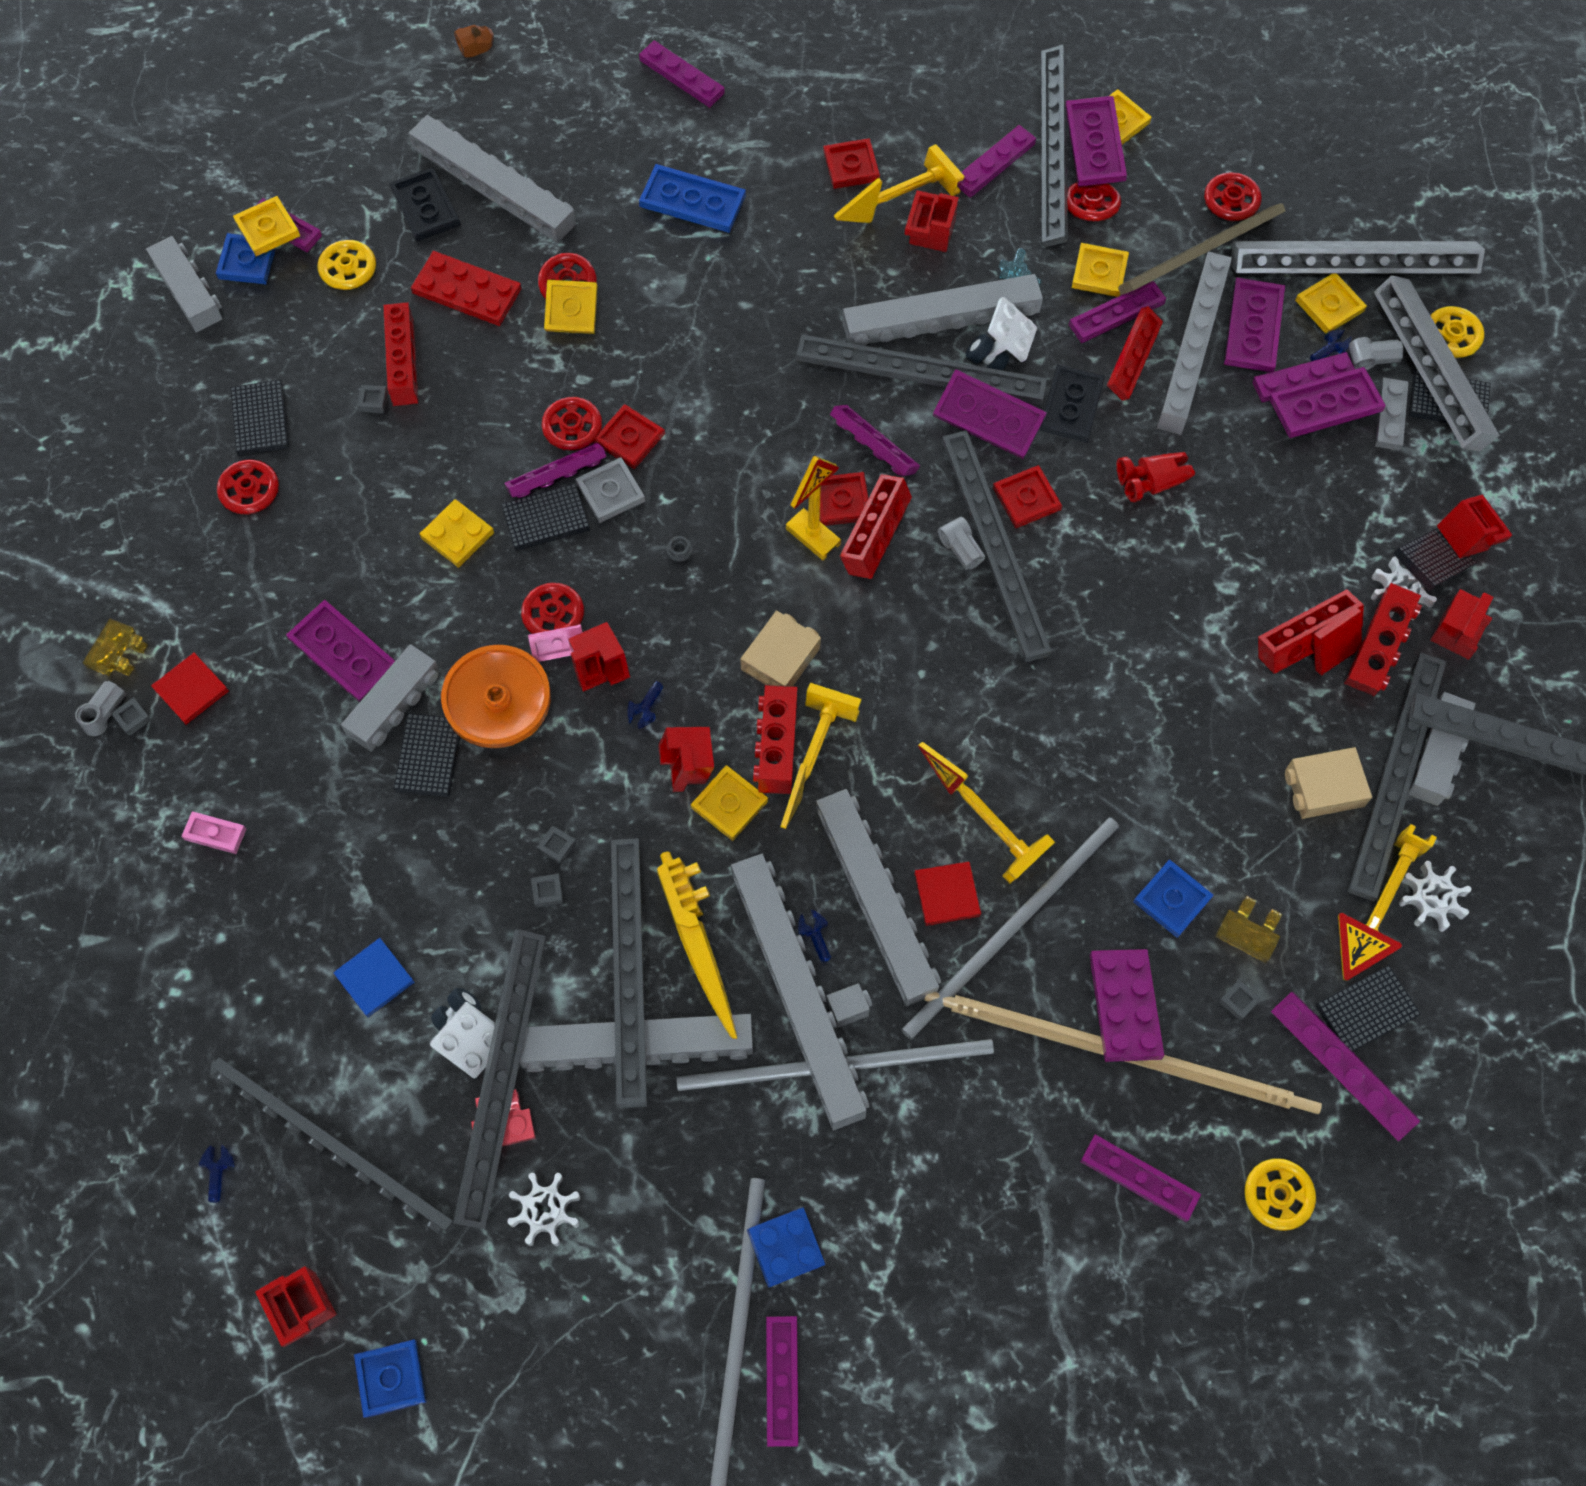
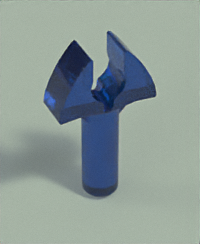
(1332, 345)
(645, 705)
(815, 934)
(215, 1170)

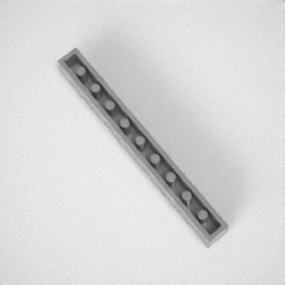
(1357, 257)
(798, 992)

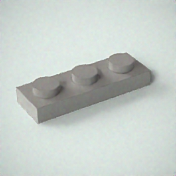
(1392, 420)

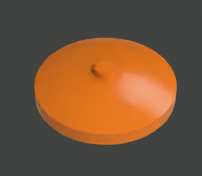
(496, 696)

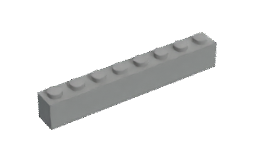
(492, 178)
(938, 310)
(1194, 343)
(1436, 364)
(877, 898)
(664, 1040)

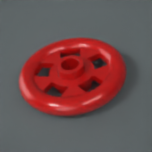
(1232, 196)
(1092, 200)
(568, 260)
(571, 404)
(260, 501)
(557, 591)

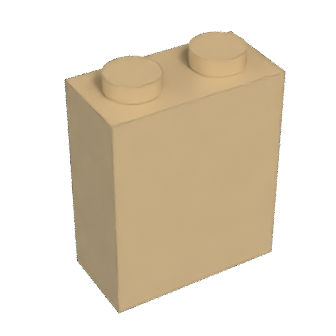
(781, 651)
(1328, 783)

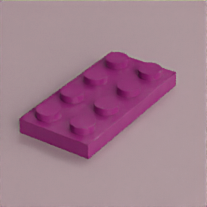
(1095, 141)
(1254, 325)
(1327, 402)
(989, 414)
(340, 650)
(1126, 1005)

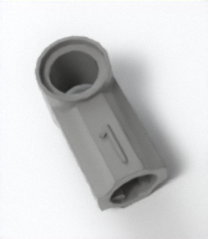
(1369, 353)
(959, 538)
(101, 707)

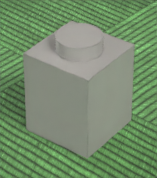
(849, 1005)

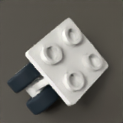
(1011, 331)
(463, 1032)

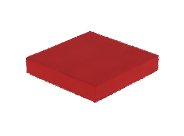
(851, 163)
(629, 436)
(1027, 496)
(843, 498)
(1338, 640)
(190, 688)
(947, 893)

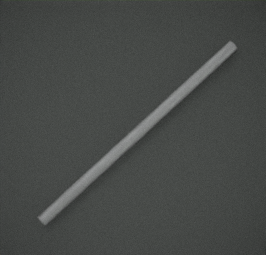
(997, 941)
(859, 1062)
(737, 1337)

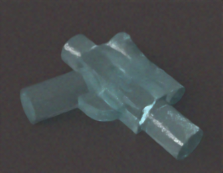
(1016, 267)

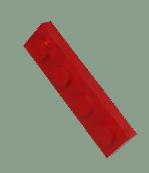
(1135, 353)

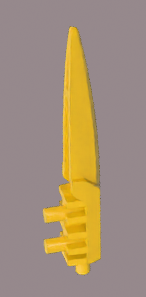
(685, 911)

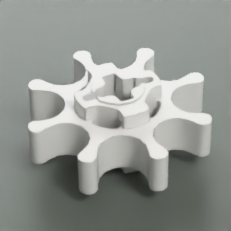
(1403, 578)
(1439, 887)
(533, 1201)

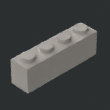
(184, 284)
(391, 698)
(1439, 760)

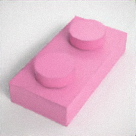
(552, 643)
(214, 832)

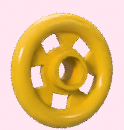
(342, 247)
(1459, 328)
(1260, 1208)

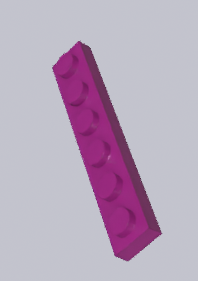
(1345, 1066)

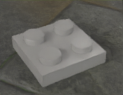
(610, 490)

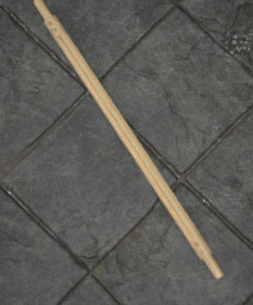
(1094, 1044)

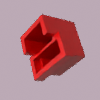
(932, 220)
(1473, 527)
(1463, 623)
(598, 657)
(689, 755)
(295, 1305)

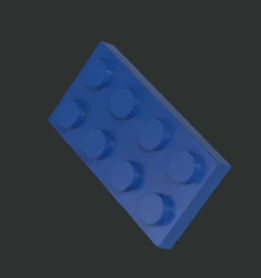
(692, 198)

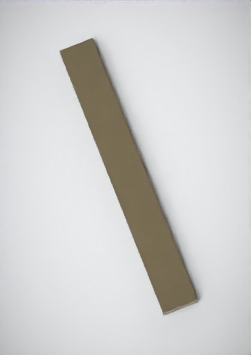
(1201, 248)

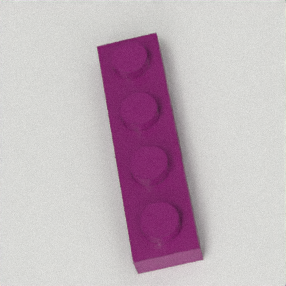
(681, 73)
(996, 160)
(1116, 312)
(1301, 374)
(868, 435)
(563, 467)
(1140, 1178)
(782, 1382)

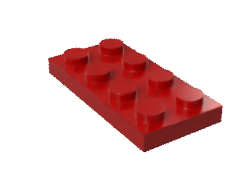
(466, 288)

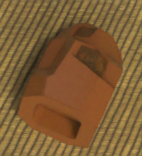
(474, 40)

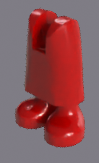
(1159, 471)

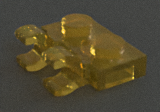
(109, 647)
(1248, 935)

